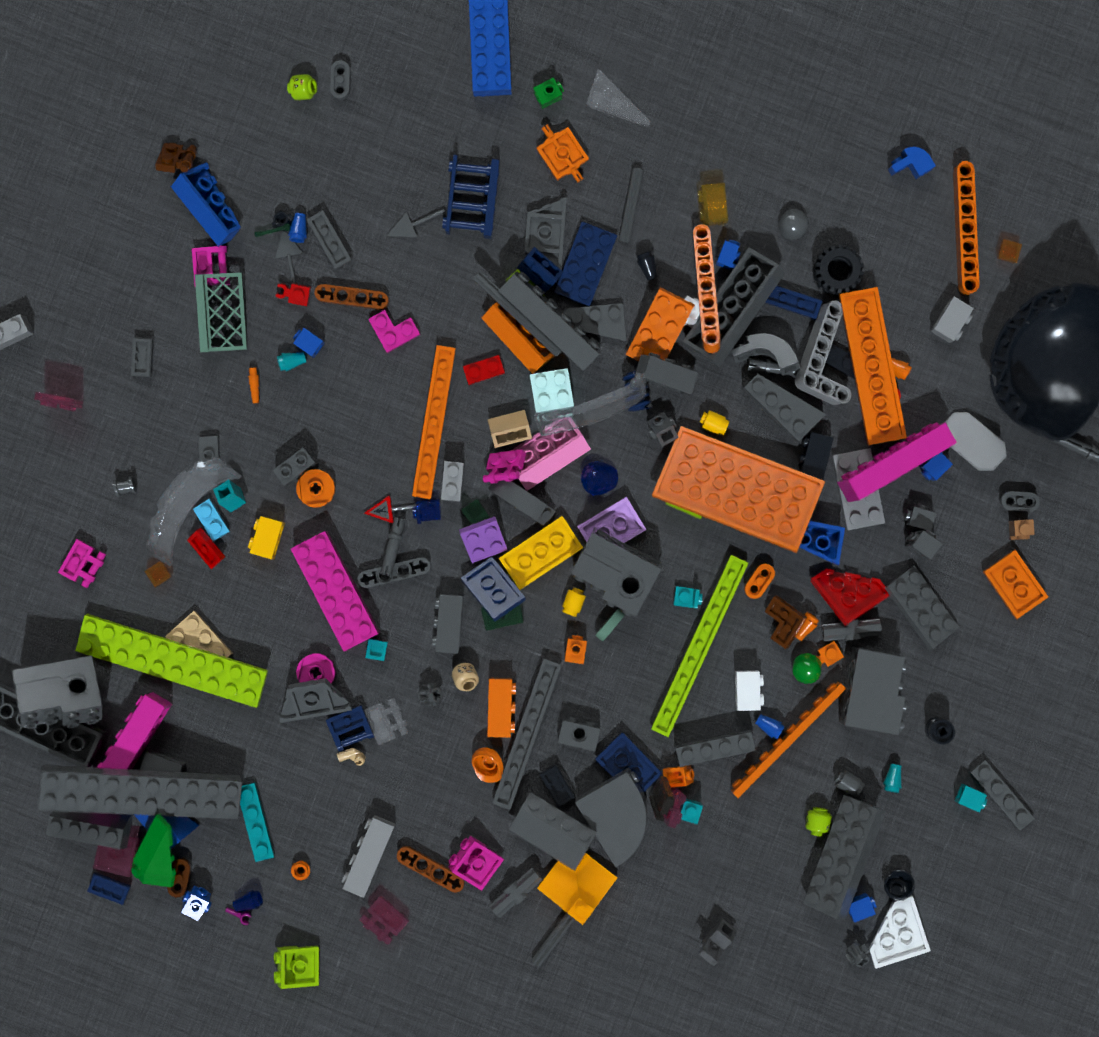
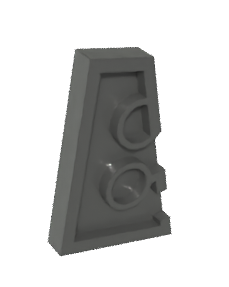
(601, 320)

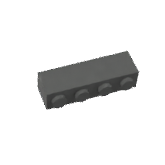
(714, 748)

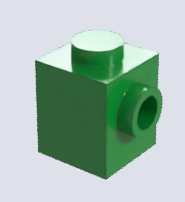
(548, 92)

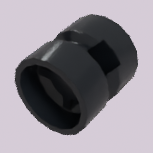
(940, 730)

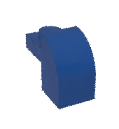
(914, 158)

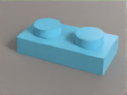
(211, 520)

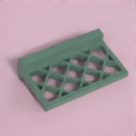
(203, 312)

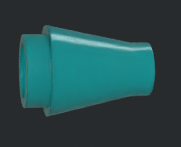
(290, 360)
(893, 779)

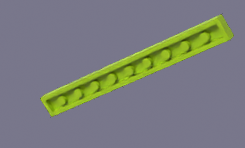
(699, 645)

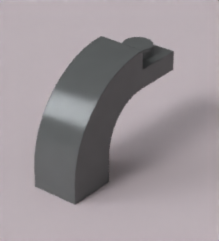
(770, 346)
(523, 501)

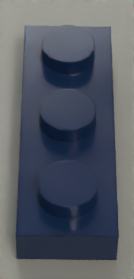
(794, 302)

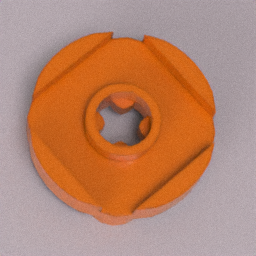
(307, 481)

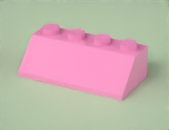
(549, 454)

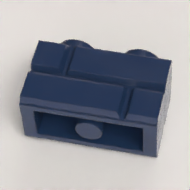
(540, 269)

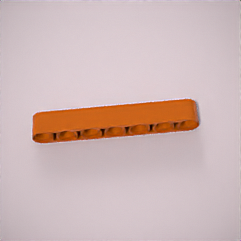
(969, 219)
(706, 296)

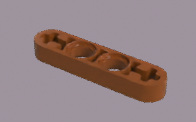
(351, 299)
(429, 871)

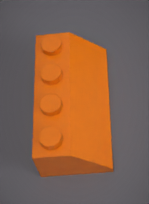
(517, 338)

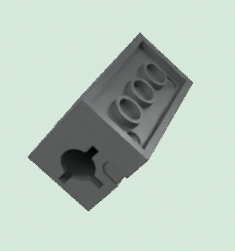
(618, 570)
(872, 692)
(57, 693)

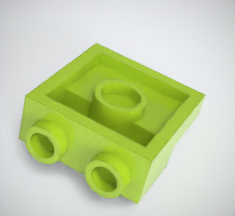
(296, 966)

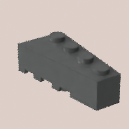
(785, 409)

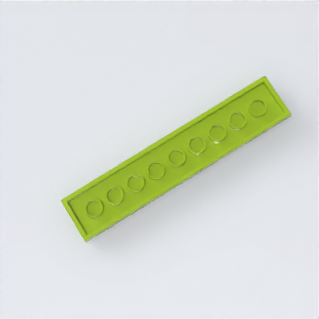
(171, 660)

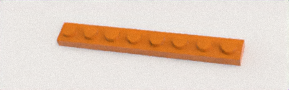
(433, 422)
(782, 744)

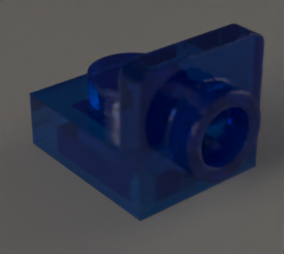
(427, 511)

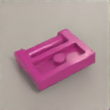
(203, 263)

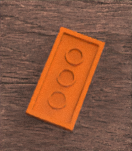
(660, 326)

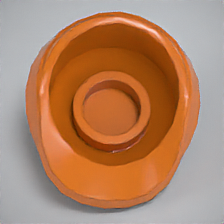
(487, 765)

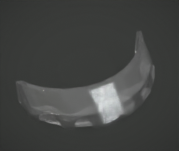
(593, 410)
(179, 500)

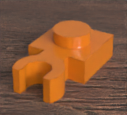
(829, 654)

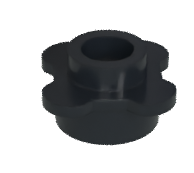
(281, 216)

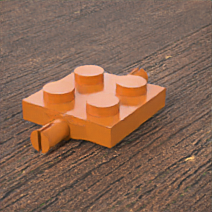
(562, 153)

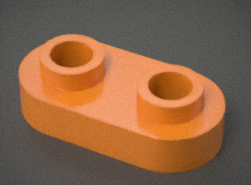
(759, 581)

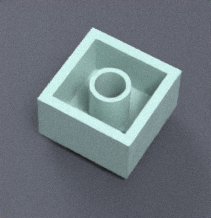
(551, 391)

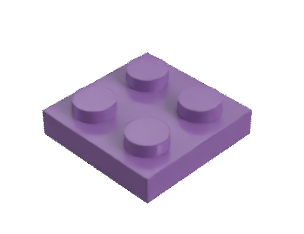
(483, 539)

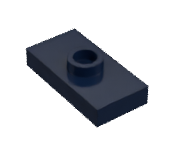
(109, 888)

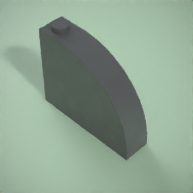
(617, 814)

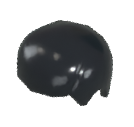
(899, 885)

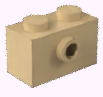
(509, 428)

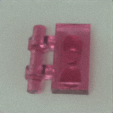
(674, 816)
(386, 915)

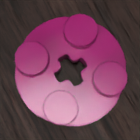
(312, 661)

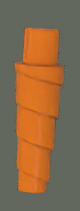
(254, 384)

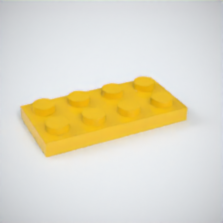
(541, 552)

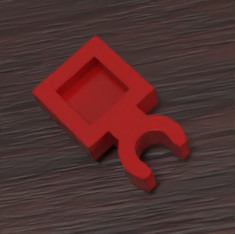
(297, 293)

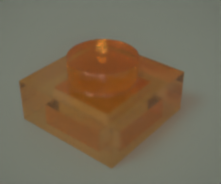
(1009, 251)
(158, 574)

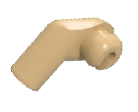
(352, 754)

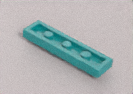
(256, 823)

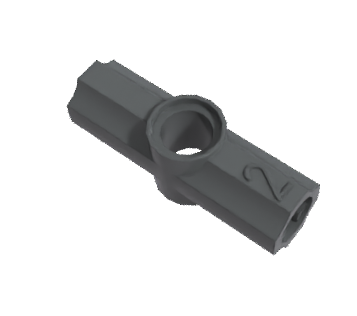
(852, 631)
(515, 892)

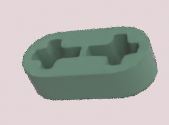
(610, 624)

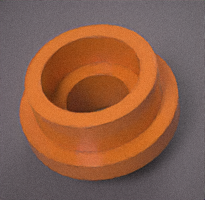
(300, 876)

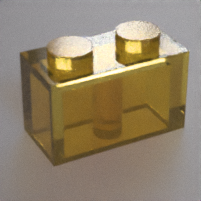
(713, 204)

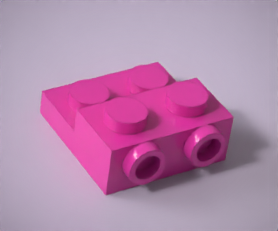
(475, 862)

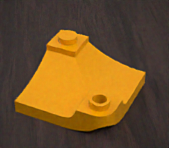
(577, 890)

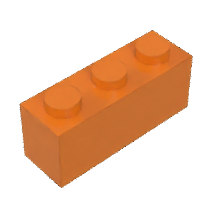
(501, 707)

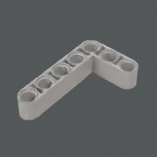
(819, 356)

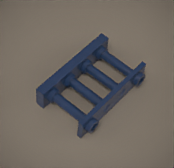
(487, 207)

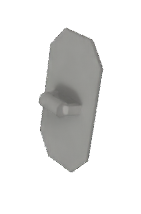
(976, 442)

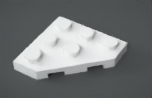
(899, 935)

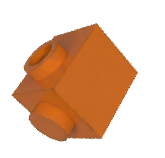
(575, 649)

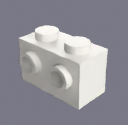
(748, 690)

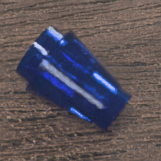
(249, 901)

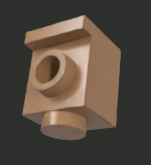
(1021, 529)

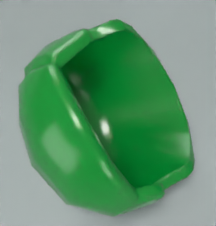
(806, 668)

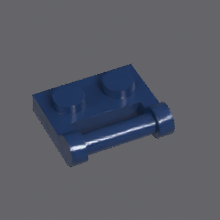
(346, 722)

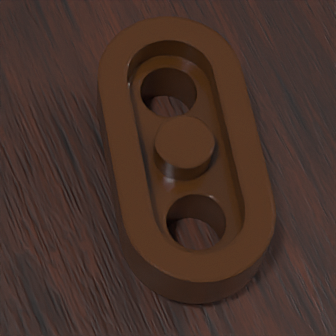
(181, 877)

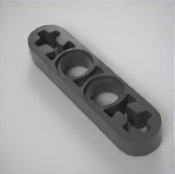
(395, 574)

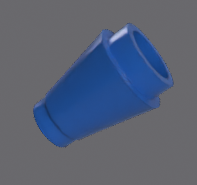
(298, 229)
(770, 726)

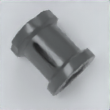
(124, 486)

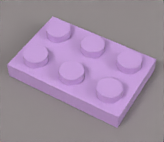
(617, 521)

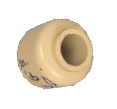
(465, 677)

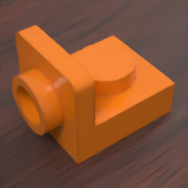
(679, 776)

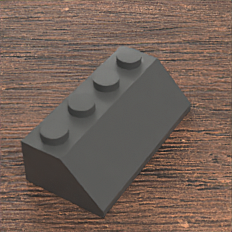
(92, 828)
(552, 831)

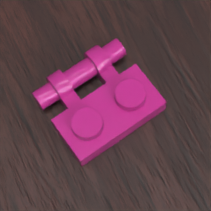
(504, 462)
(76, 561)

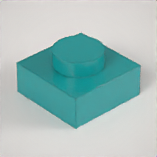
(376, 649)

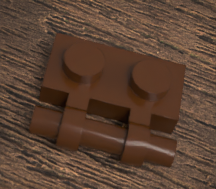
(175, 157)

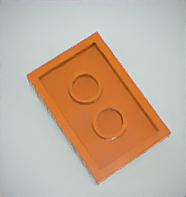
(1015, 584)

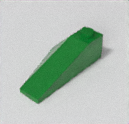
(153, 859)

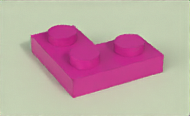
(391, 335)

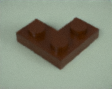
(789, 621)

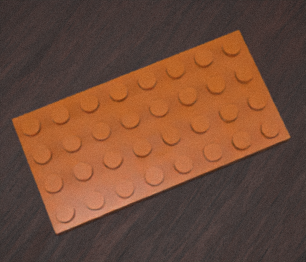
(738, 489)

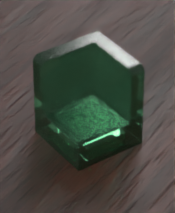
(475, 512)

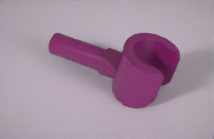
(240, 915)

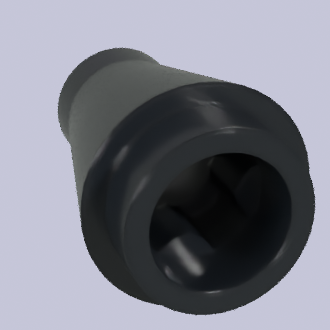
(647, 264)

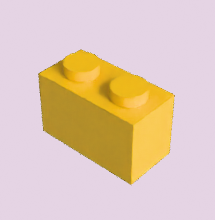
(266, 537)

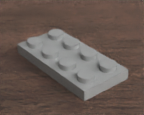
(867, 510)

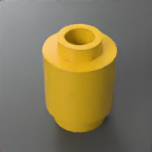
(714, 422)
(573, 602)

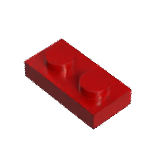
(483, 370)
(206, 548)

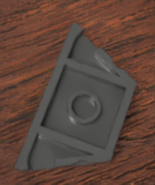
(546, 230)
(312, 700)

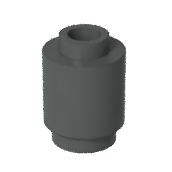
(849, 783)

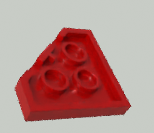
(849, 593)

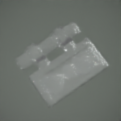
(380, 723)

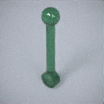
(286, 227)

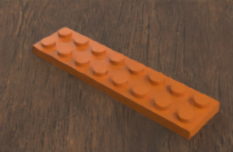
(872, 366)

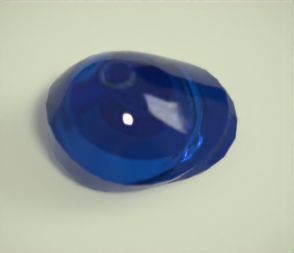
(599, 478)

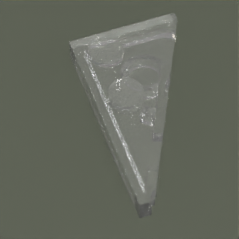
(609, 99)

